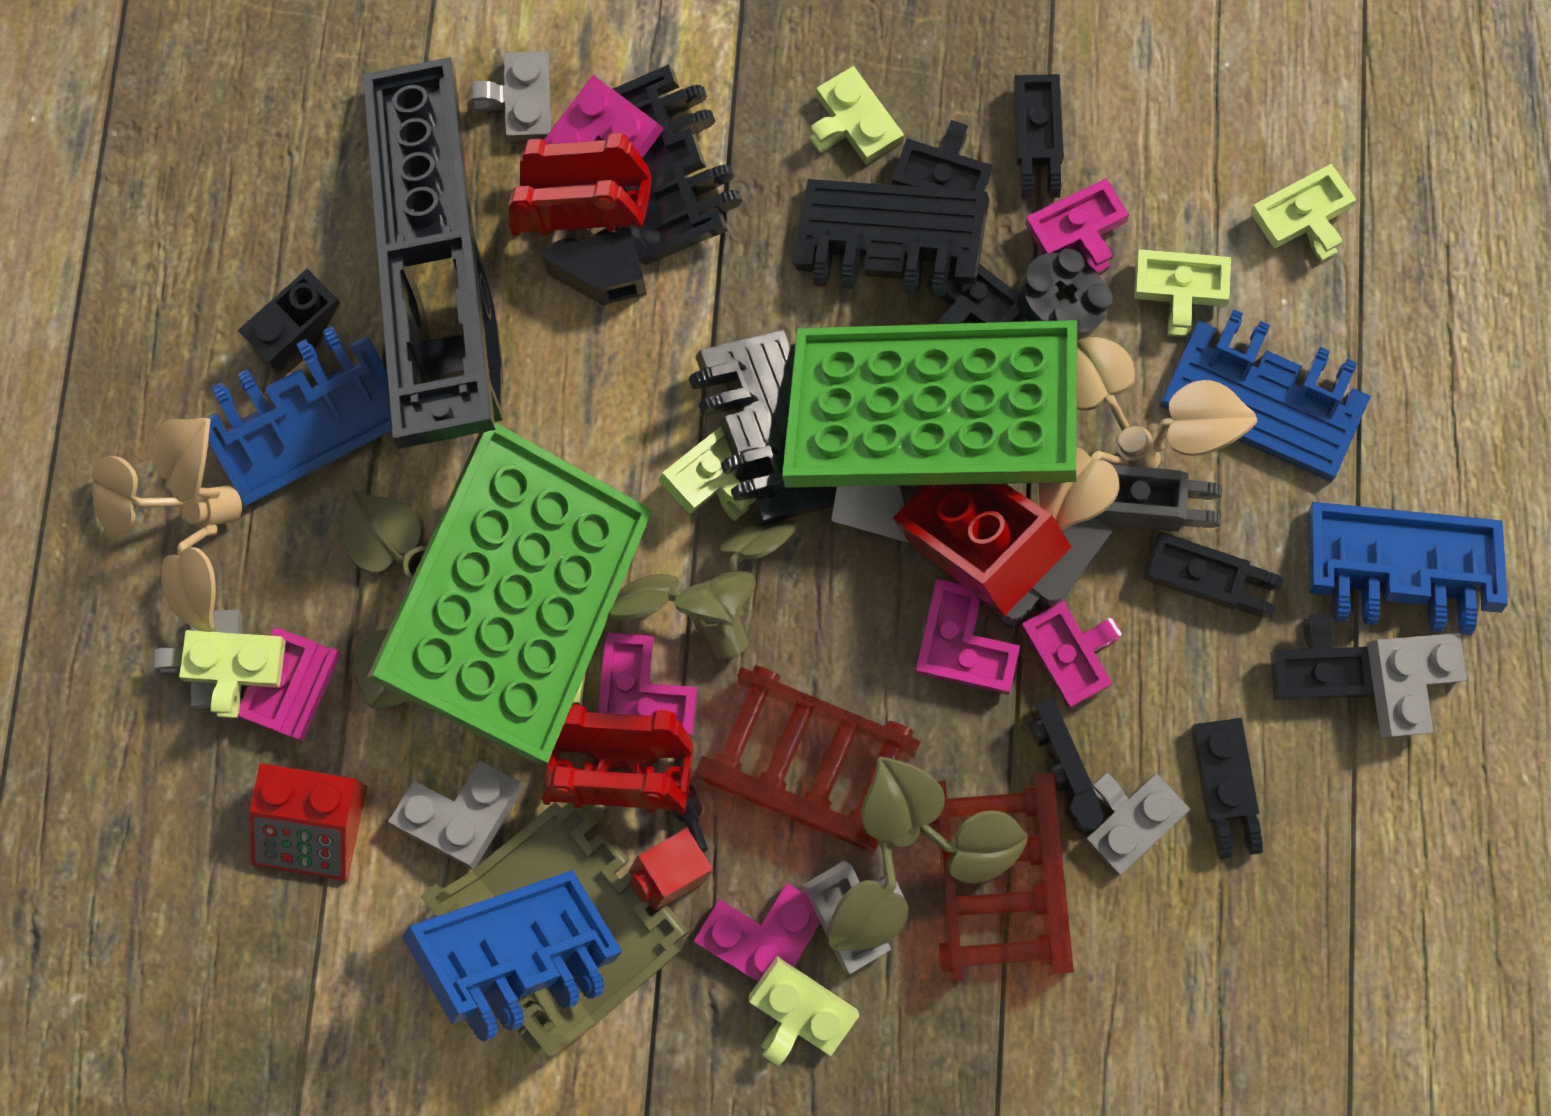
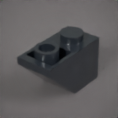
(598, 266)
(290, 317)

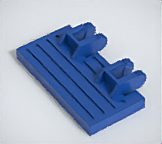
(1294, 422)
(306, 423)
(1415, 556)
(528, 937)

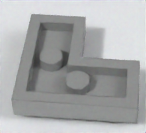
(1401, 675)
(459, 827)

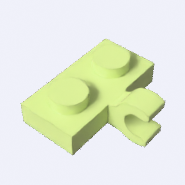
(854, 115)
(1306, 209)
(1182, 281)
(700, 476)
(231, 662)
(800, 1009)

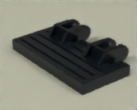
(674, 210)
(893, 229)
(759, 388)

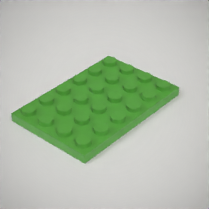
(933, 405)
(511, 594)

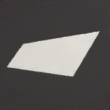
(869, 509)

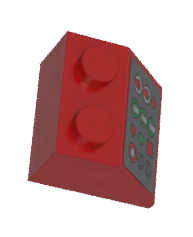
(305, 821)

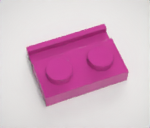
(302, 686)

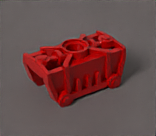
(579, 186)
(616, 743)

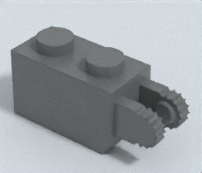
(1159, 500)
(1086, 542)

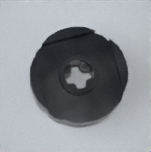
(1071, 275)

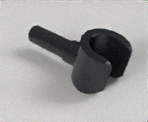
(691, 819)

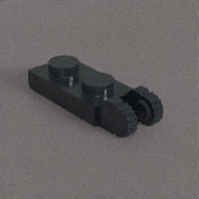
(1038, 130)
(1209, 574)
(1069, 772)
(1227, 783)

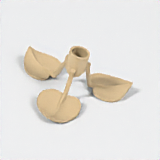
(1202, 421)
(180, 458)

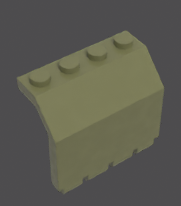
(548, 848)

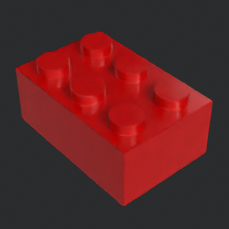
(984, 538)

